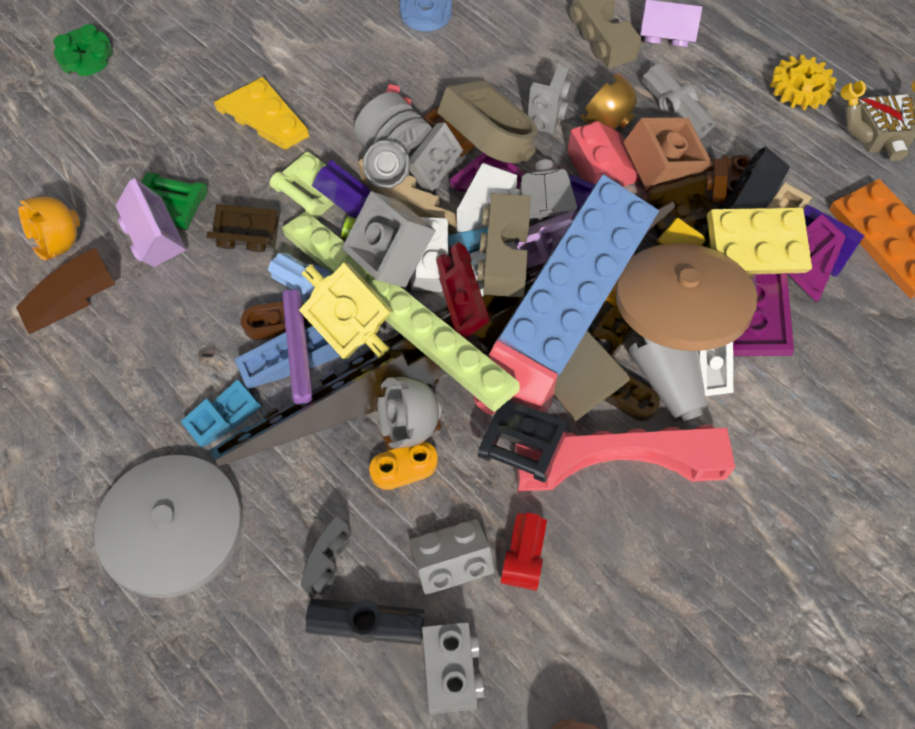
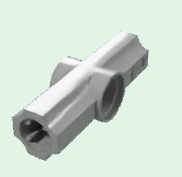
(677, 99)

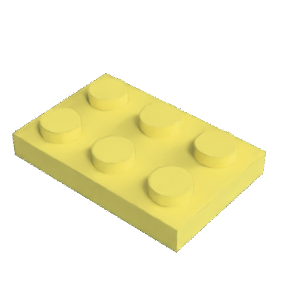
(762, 239)

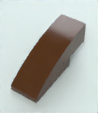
(65, 291)

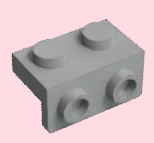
(548, 102)
(452, 556)

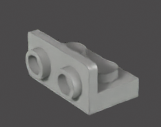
(434, 157)

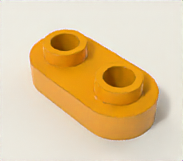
(405, 467)

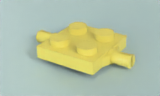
(345, 310)

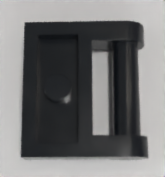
(528, 428)

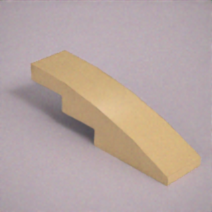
(416, 200)

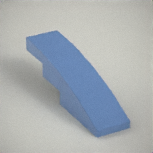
(271, 359)

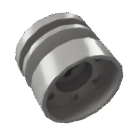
(391, 119)

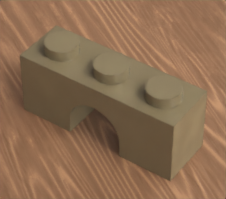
(611, 41)
(504, 267)

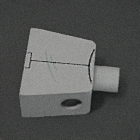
(549, 192)

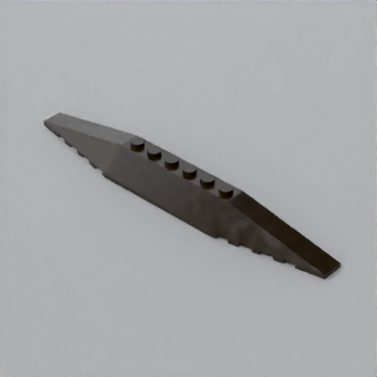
(358, 387)

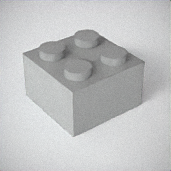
(388, 239)

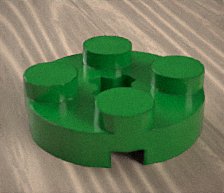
(88, 38)

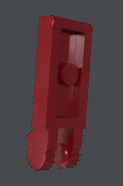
(462, 291)

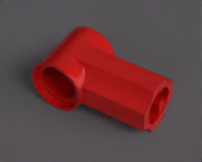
(524, 560)

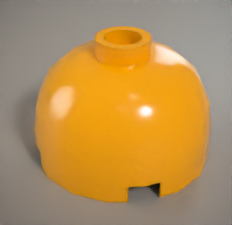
(49, 224)

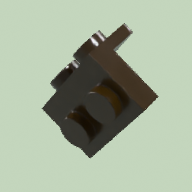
(689, 200)
(244, 226)

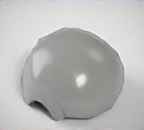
(386, 164)

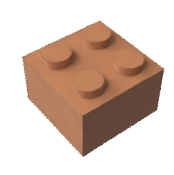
(666, 151)

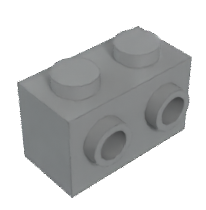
(450, 668)

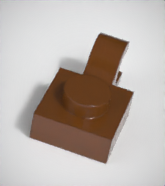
(717, 178)

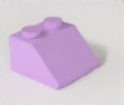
(669, 22)
(148, 224)

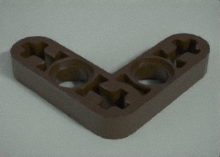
(640, 390)

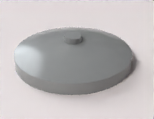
(168, 526)

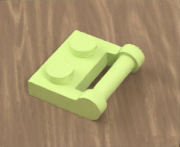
(302, 172)

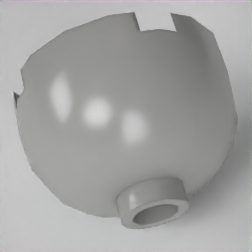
(407, 411)

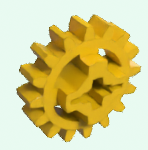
(803, 82)

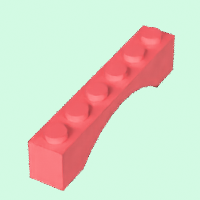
(693, 453)

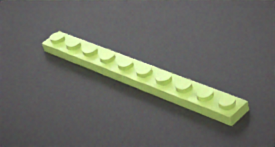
(411, 318)

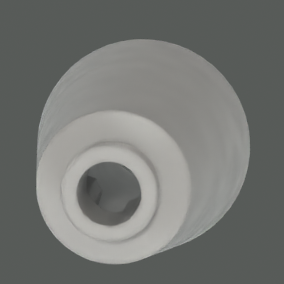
(674, 377)

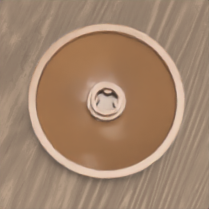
(686, 297)

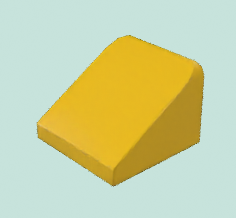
(680, 233)

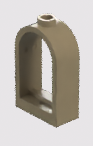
(489, 121)

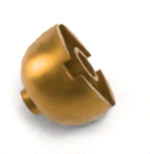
(612, 104)

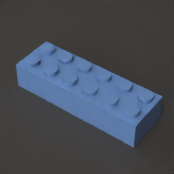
(578, 275)

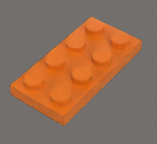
(886, 227)

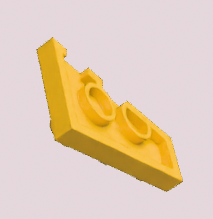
(264, 111)

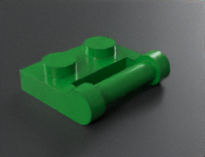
(179, 207)

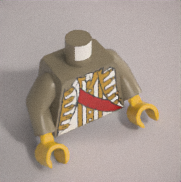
(880, 121)

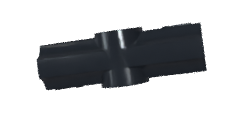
(340, 620)

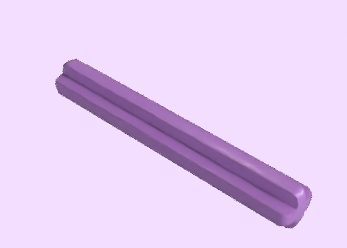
(297, 347)

